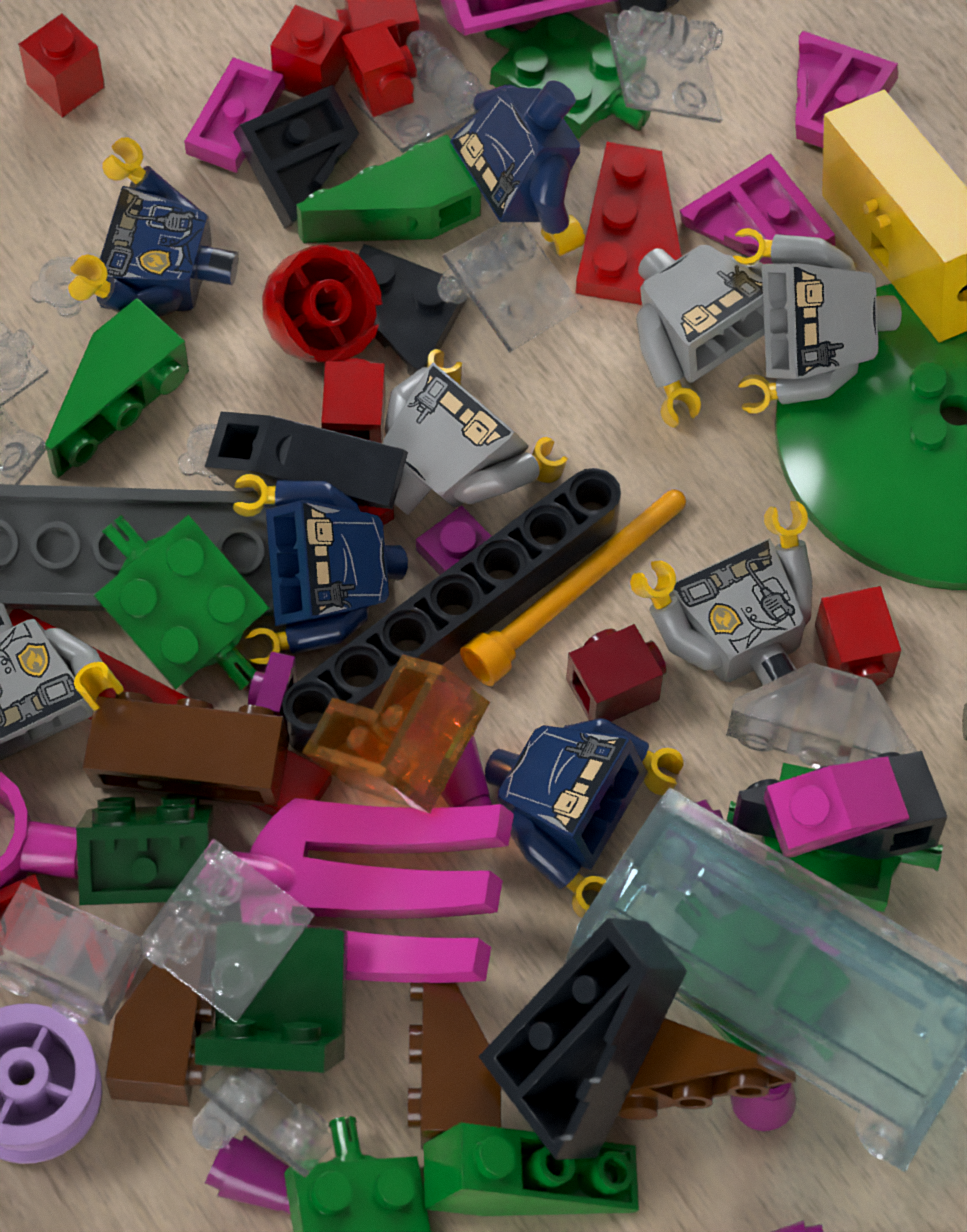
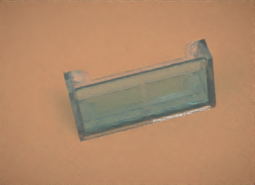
(798, 970)

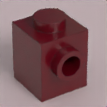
(615, 673)

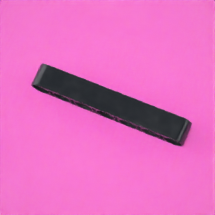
(469, 586)

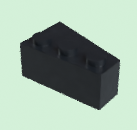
(586, 1036)

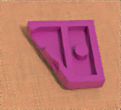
(833, 77)
(755, 199)

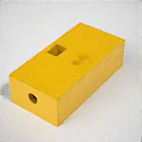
(900, 207)

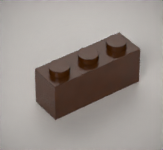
(187, 749)

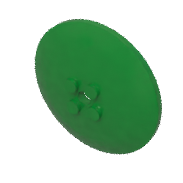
(882, 461)

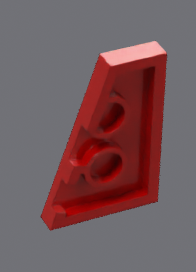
(626, 222)

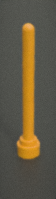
(491, 654)

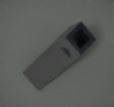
(302, 452)
(917, 833)

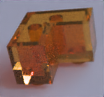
(408, 738)

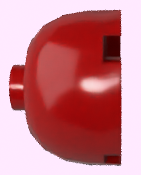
(321, 304)

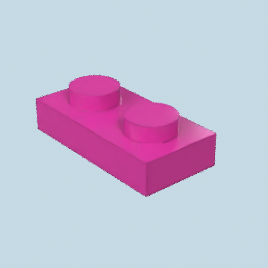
(238, 97)

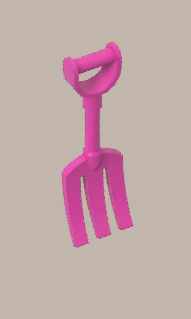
(339, 887)

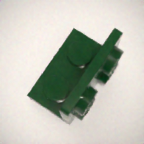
(139, 851)
(294, 1017)

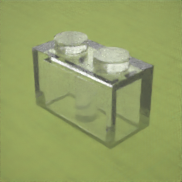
(66, 956)

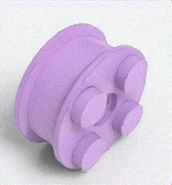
(65, 1086)

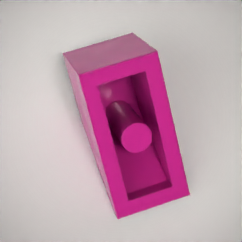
(834, 805)

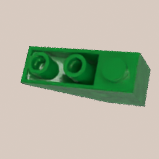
(400, 200)
(119, 375)
(514, 1174)

